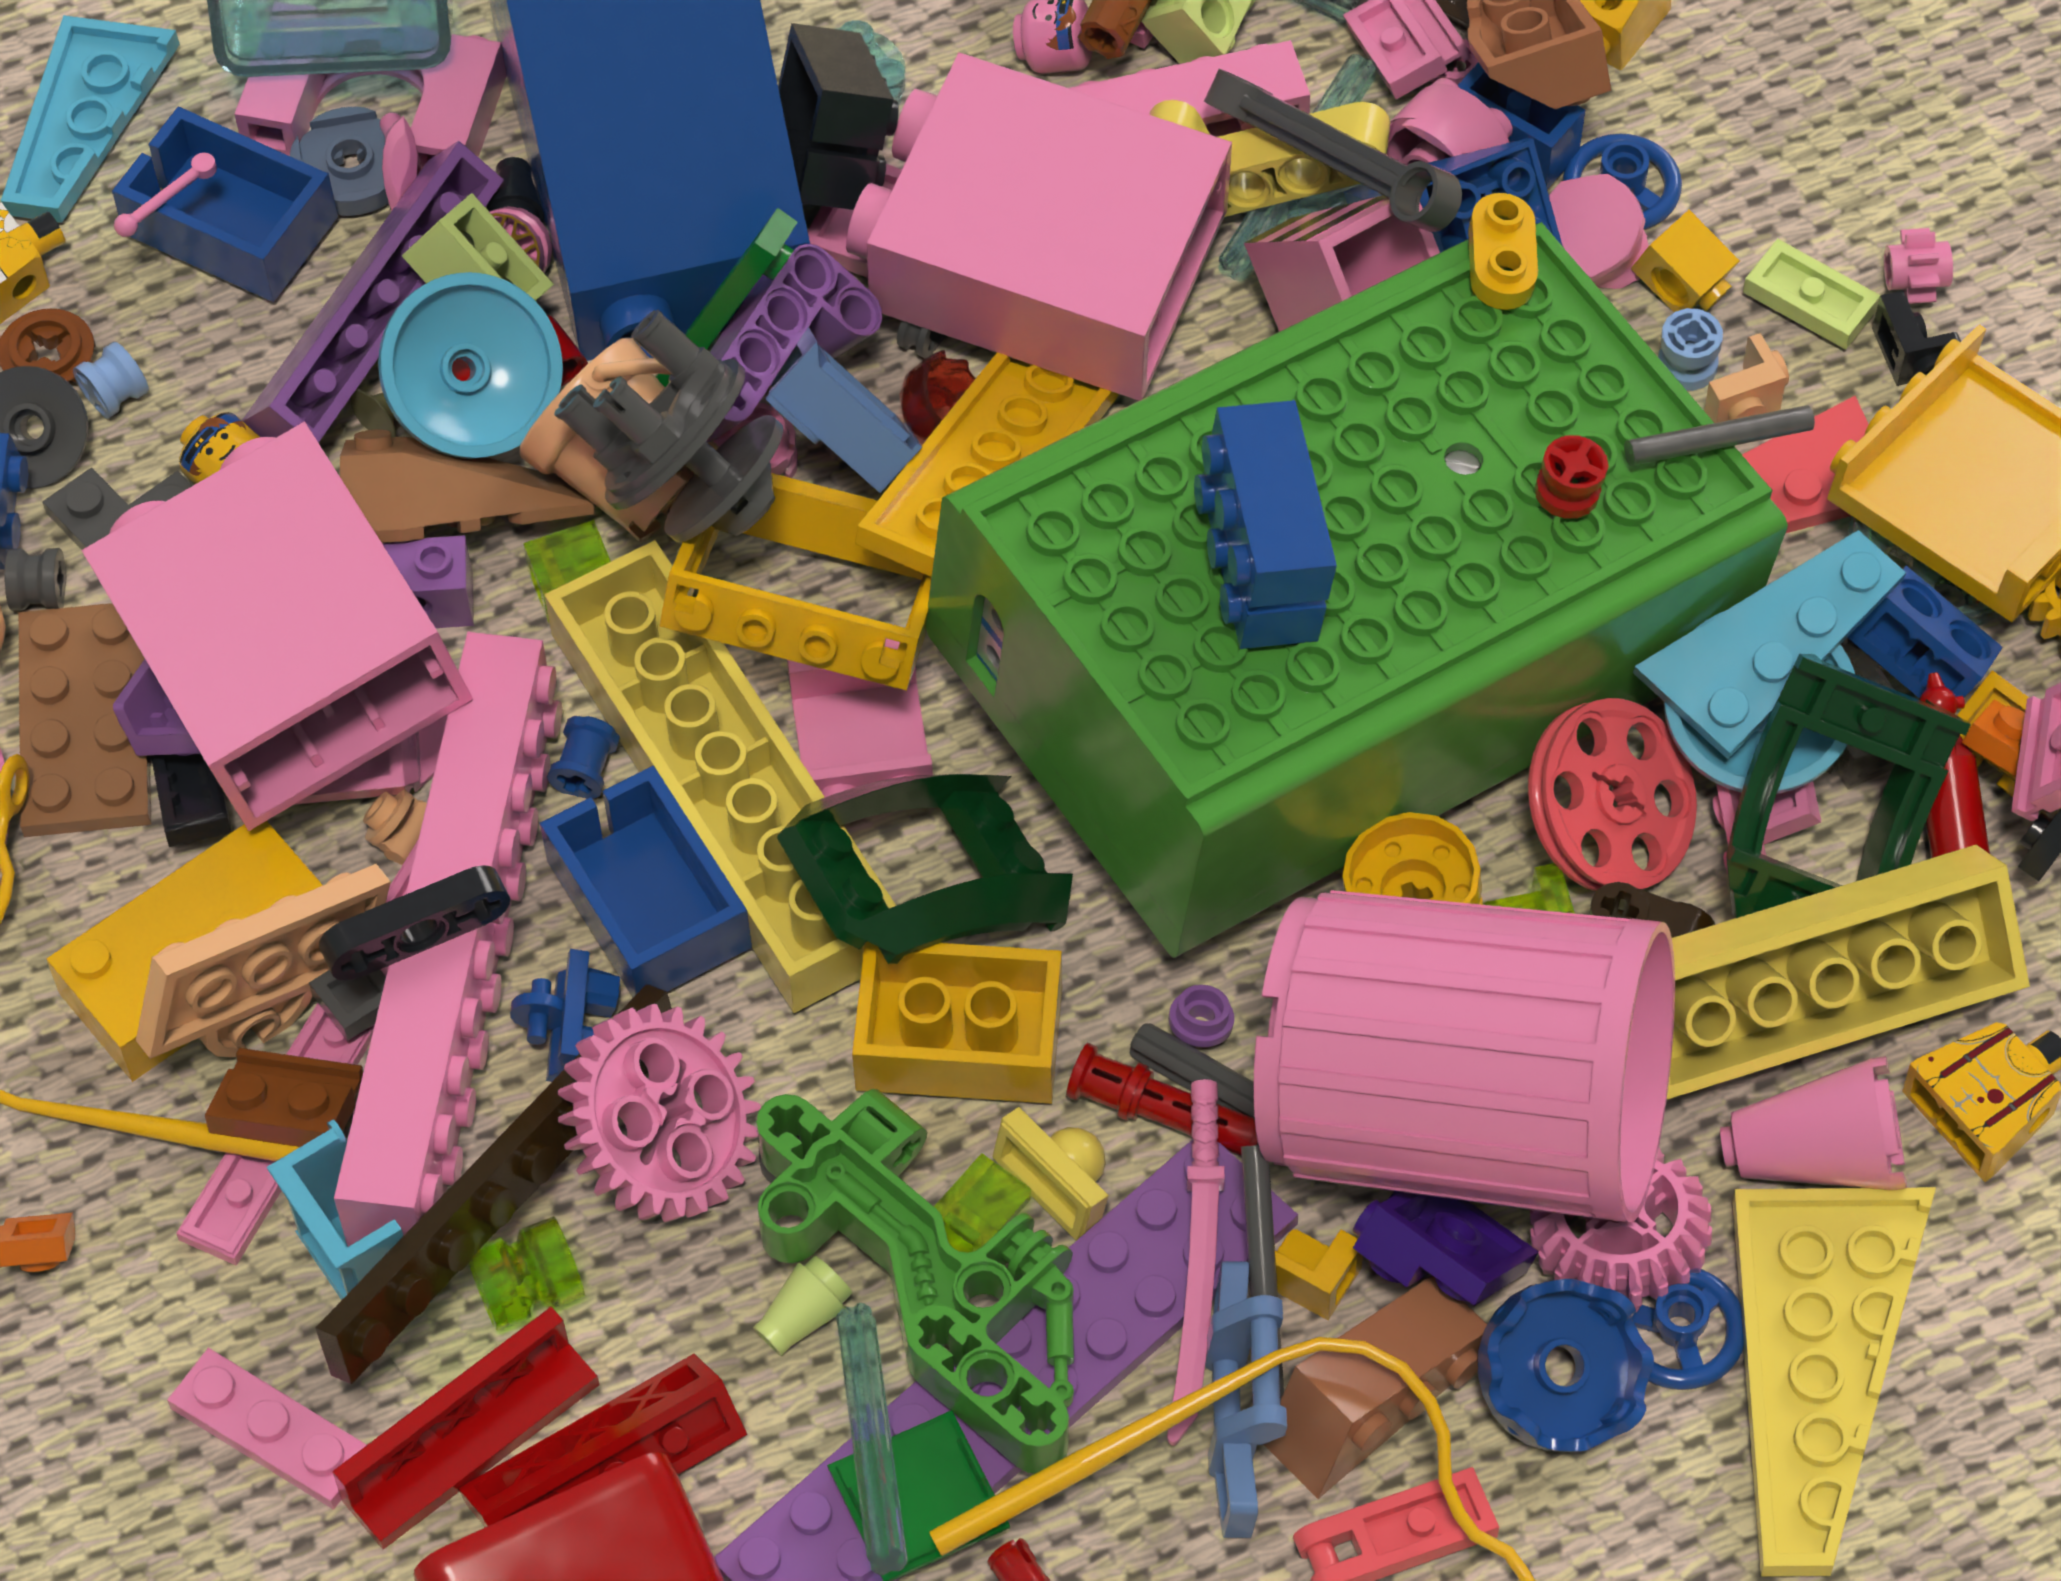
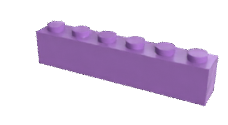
(349, 328)

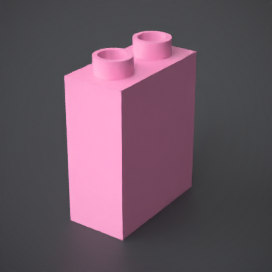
(1042, 223)
(276, 623)

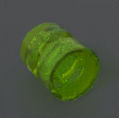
(526, 1274)

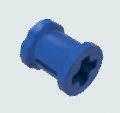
(583, 757)

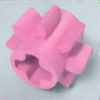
(1918, 265)

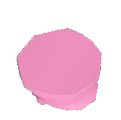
(1600, 227)

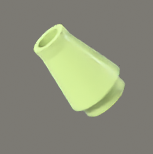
(803, 1305)

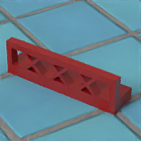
(672, 1413)
(400, 1482)

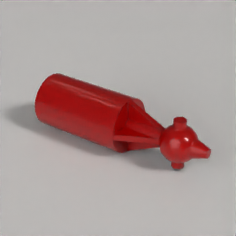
(1958, 810)

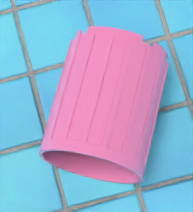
(1467, 1051)

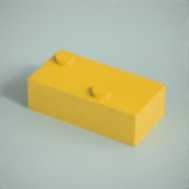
(109, 965)

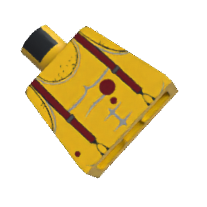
(1987, 1093)

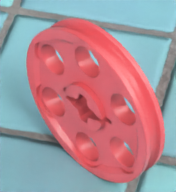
(1592, 801)

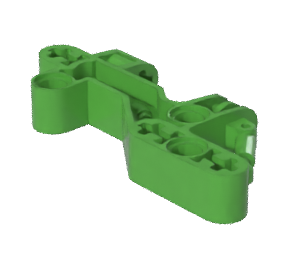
(855, 1188)

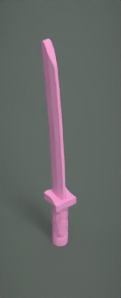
(1205, 1181)

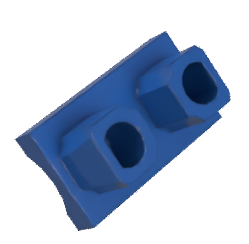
(576, 992)

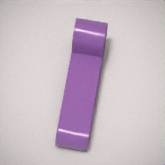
(764, 331)

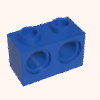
(1924, 634)

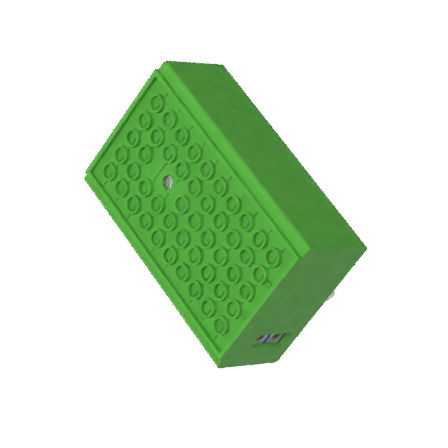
(1455, 609)

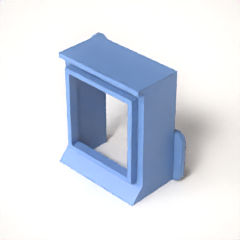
(842, 413)

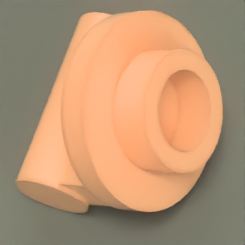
(395, 824)

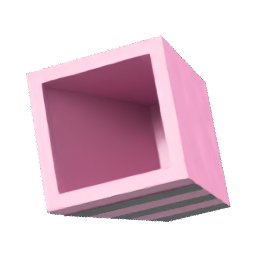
(1333, 255)

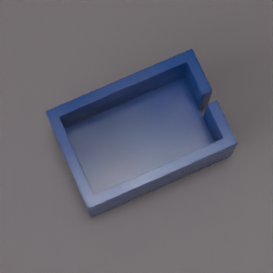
(244, 222)
(1265, 525)
(648, 886)

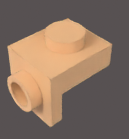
(1751, 390)

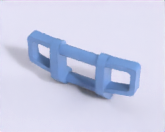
(1233, 1329)

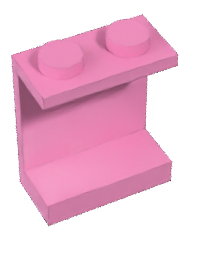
(856, 728)

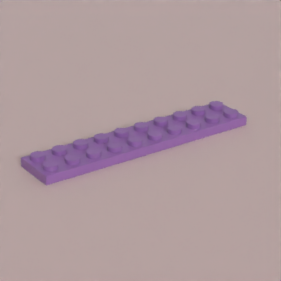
(1125, 1306)

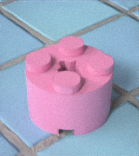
(1445, 124)

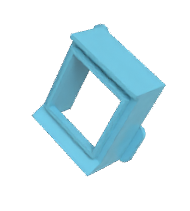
(309, 1183)

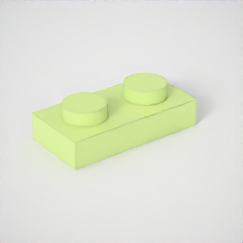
(1811, 293)

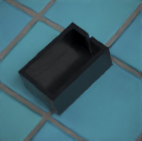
(834, 114)

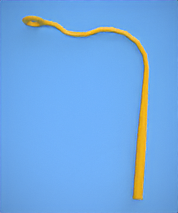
(161, 1128)
(1121, 1442)

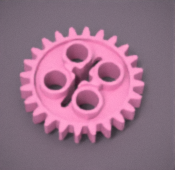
(659, 1113)

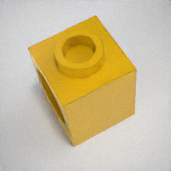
(1687, 265)

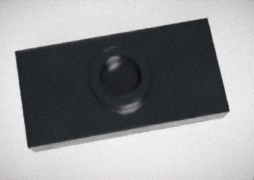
(189, 799)

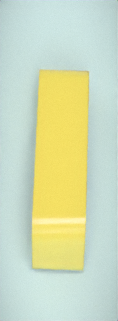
(1273, 172)

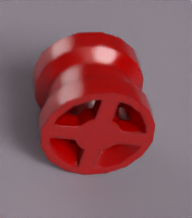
(1569, 459)

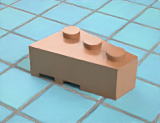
(1351, 1405)

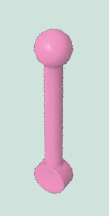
(202, 167)

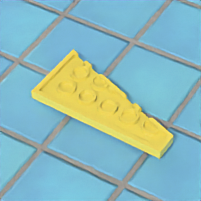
(1819, 1319)

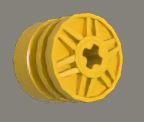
(1414, 859)

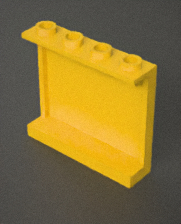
(1963, 478)

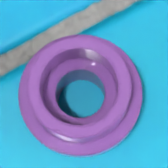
(1201, 1002)

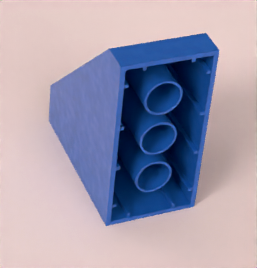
(647, 149)

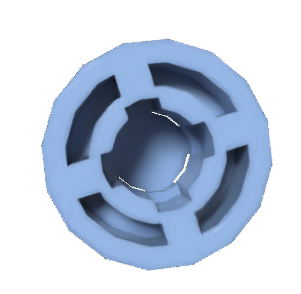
(1691, 347)

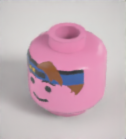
(1048, 36)

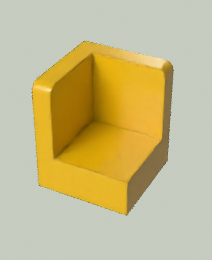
(1317, 1273)

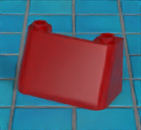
(609, 1528)

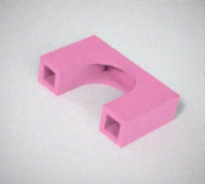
(453, 107)

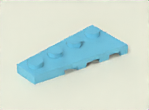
(1736, 664)

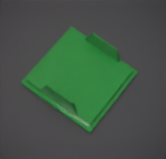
(935, 1484)

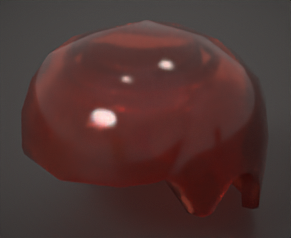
(932, 391)

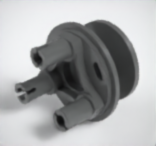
(651, 442)

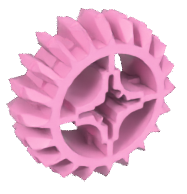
(1632, 1254)

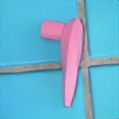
(399, 157)

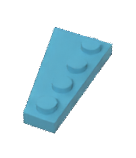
(81, 107)

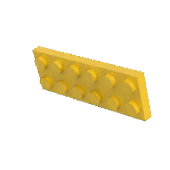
(997, 421)

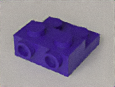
(1441, 1238)

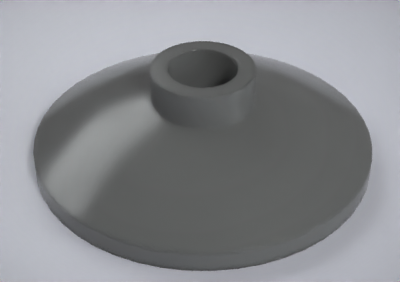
(47, 395)

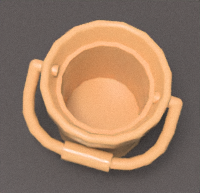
(558, 449)

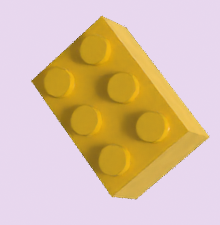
(959, 1022)

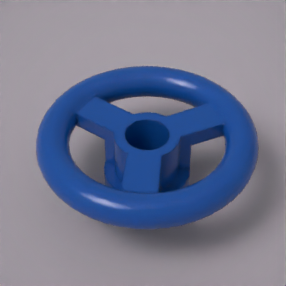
(1627, 160)
(1694, 1303)

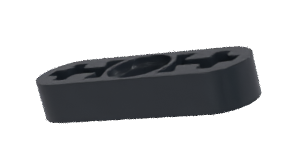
(414, 922)

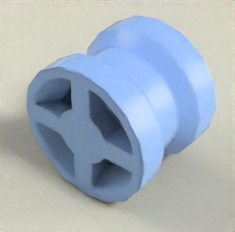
(110, 379)

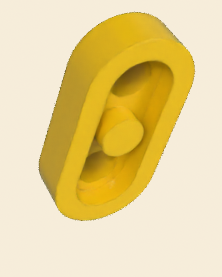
(1502, 238)

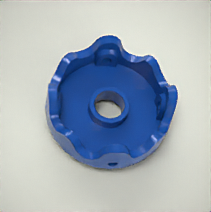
(1608, 1358)

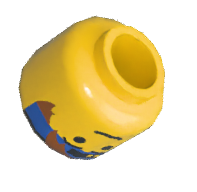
(210, 442)

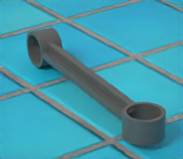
(1342, 152)

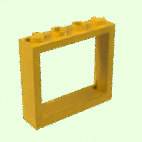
(789, 628)

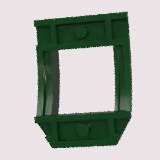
(1862, 715)
(1007, 898)

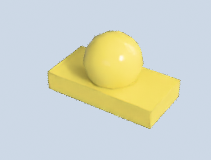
(1056, 1168)

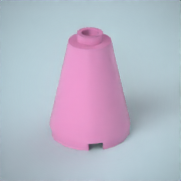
(1822, 1132)

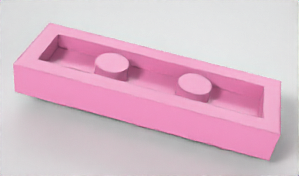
(265, 1425)

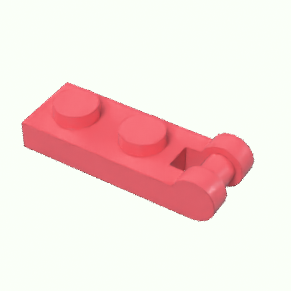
(1395, 1531)

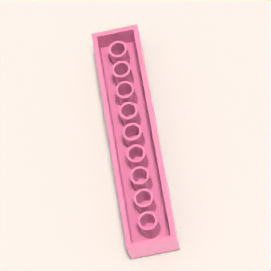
(437, 1001)

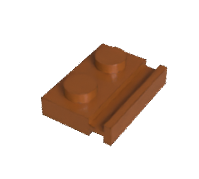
(283, 1097)

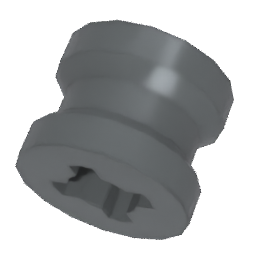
(35, 579)

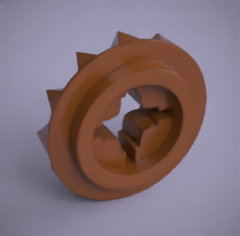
(48, 329)

